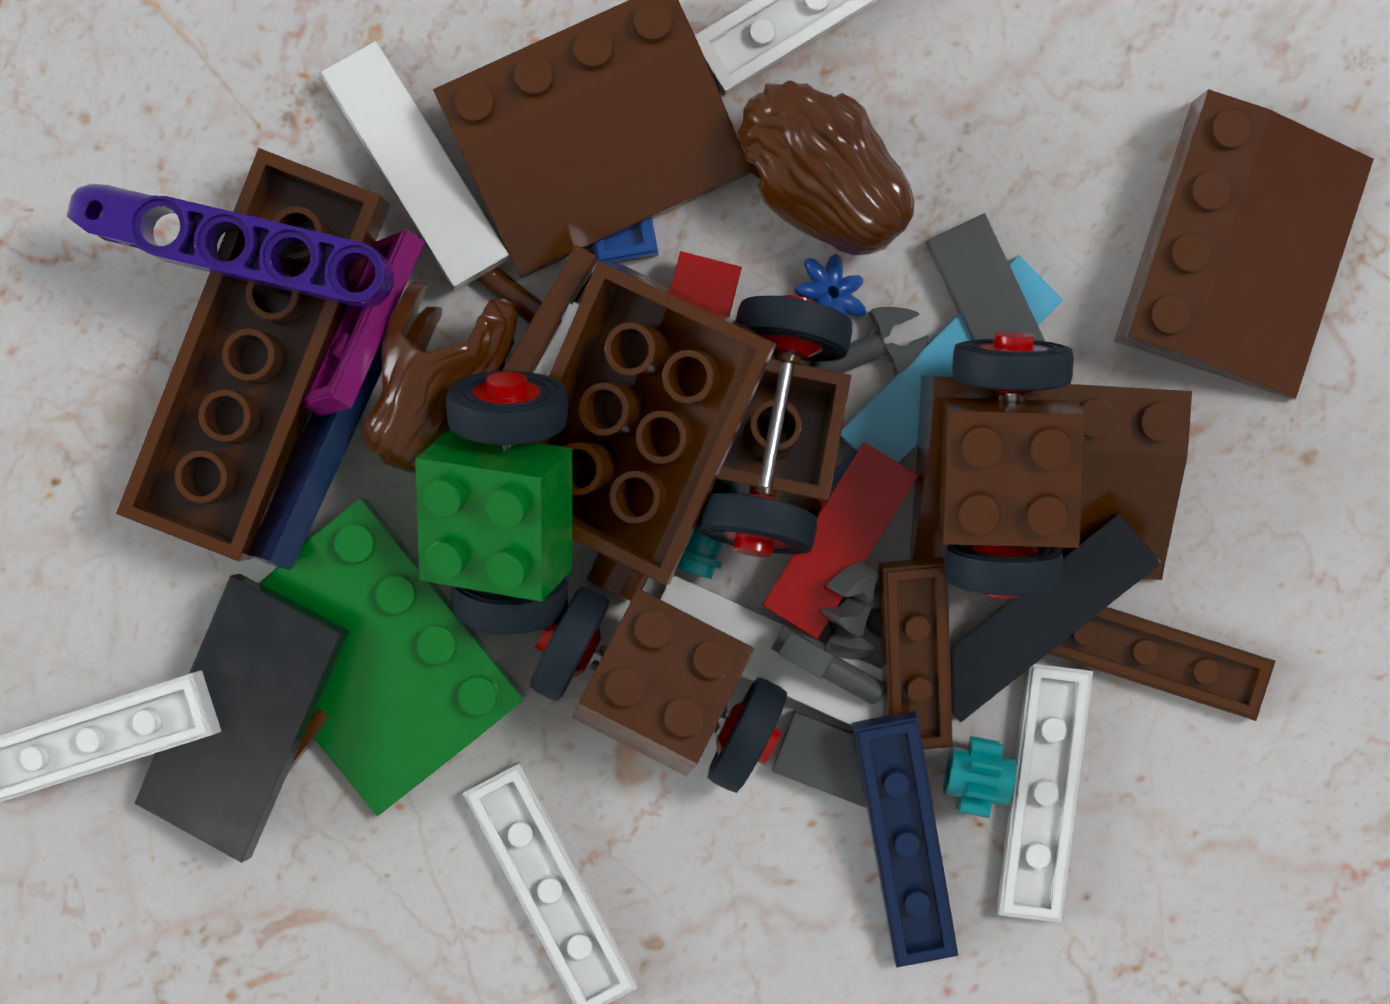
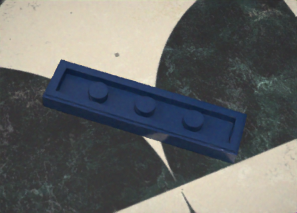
(309, 478)
(905, 838)

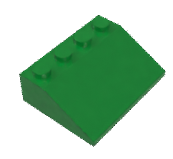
(409, 675)

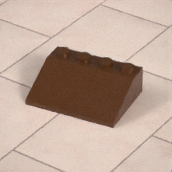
(593, 130)
(1244, 245)
(650, 413)
(1130, 459)

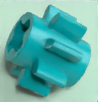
(979, 776)

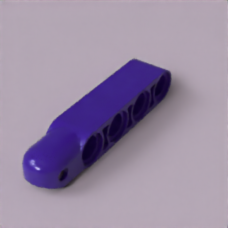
(131, 218)

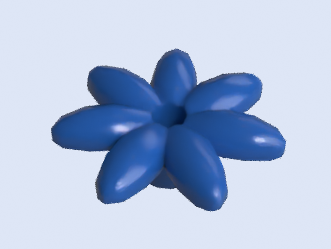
(830, 287)

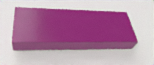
(360, 331)

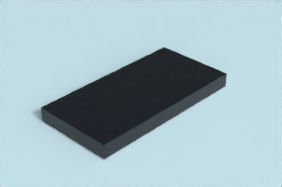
(265, 678)

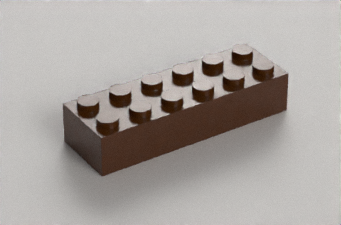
(244, 370)

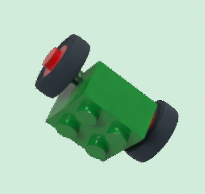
(499, 503)

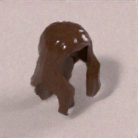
(825, 167)
(417, 381)

